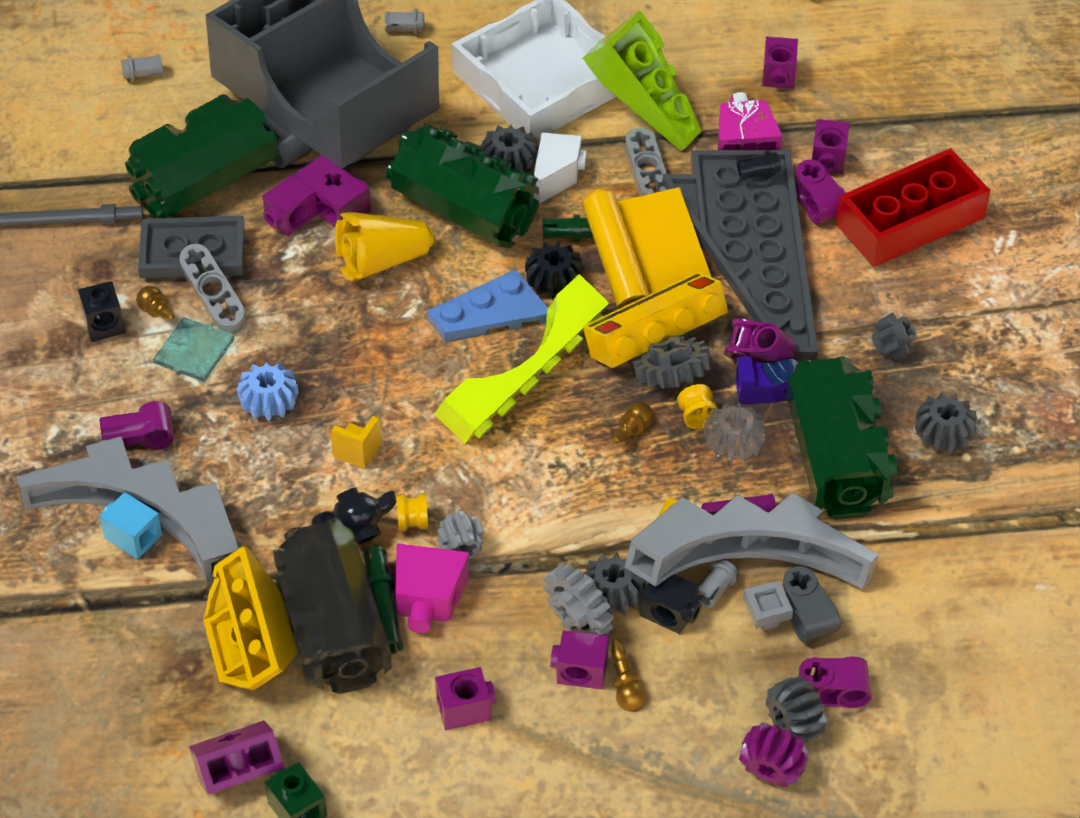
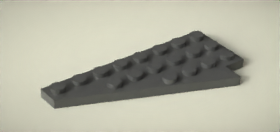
(753, 238)

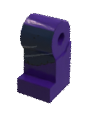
(762, 381)

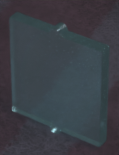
(193, 349)

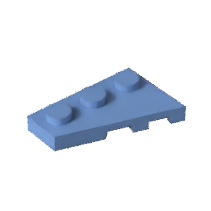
(492, 305)

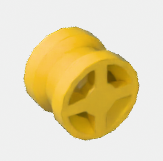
(696, 405)
(412, 512)

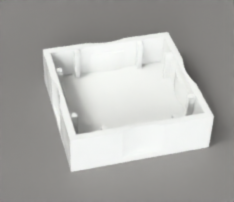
(533, 66)

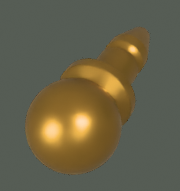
(153, 302)
(635, 420)
(630, 693)

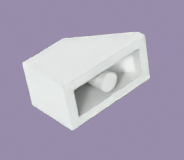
(558, 164)

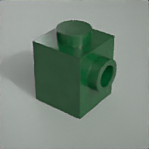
(295, 794)

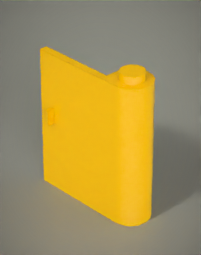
(643, 242)

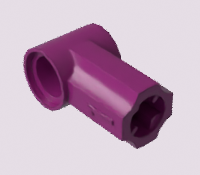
(149, 426)

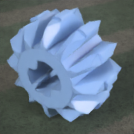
(267, 391)

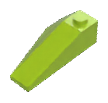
(637, 73)

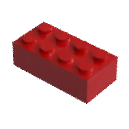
(912, 207)

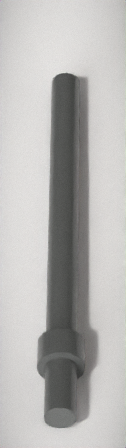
(106, 214)

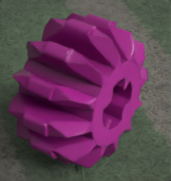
(774, 754)

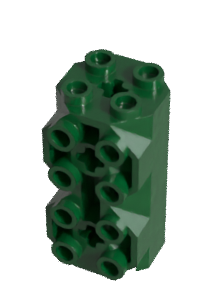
(214, 149)
(464, 184)
(839, 438)

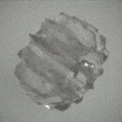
(735, 432)

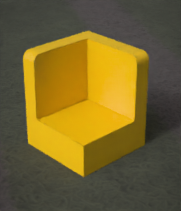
(357, 444)

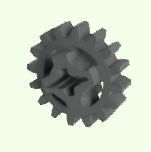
(673, 362)

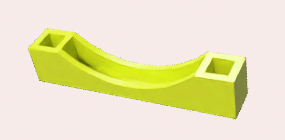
(477, 400)

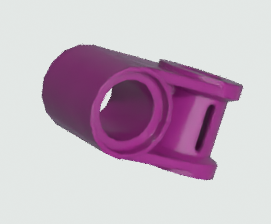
(817, 191)
(760, 341)
(839, 680)

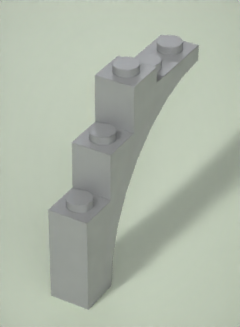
(190, 516)
(788, 533)

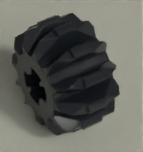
(552, 268)

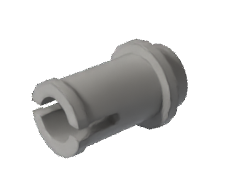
(405, 21)
(141, 67)
(721, 576)

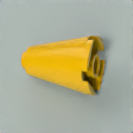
(378, 242)

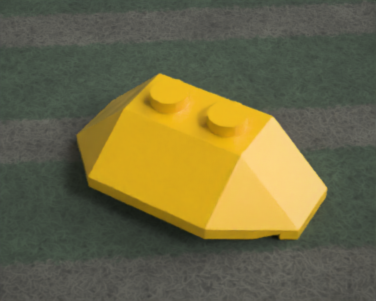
(247, 623)

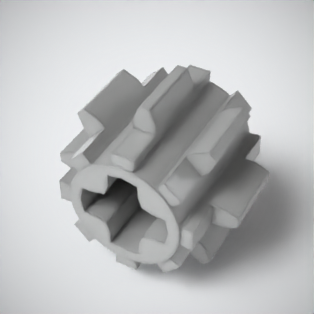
(461, 533)

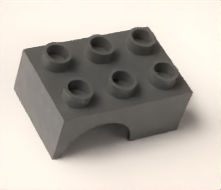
(321, 73)

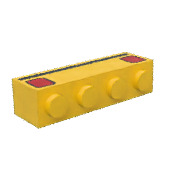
(655, 319)

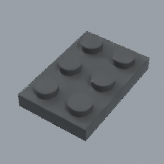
(166, 237)

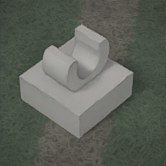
(768, 605)

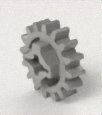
(577, 601)

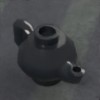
(359, 512)

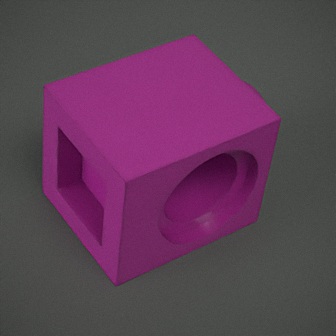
(780, 62)
(831, 144)
(289, 205)
(580, 659)
(463, 712)

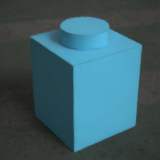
(130, 525)

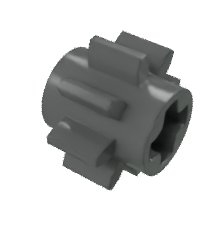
(894, 335)

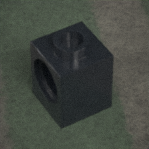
(101, 311)
(671, 603)

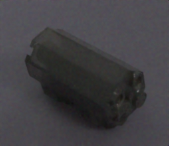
(331, 607)

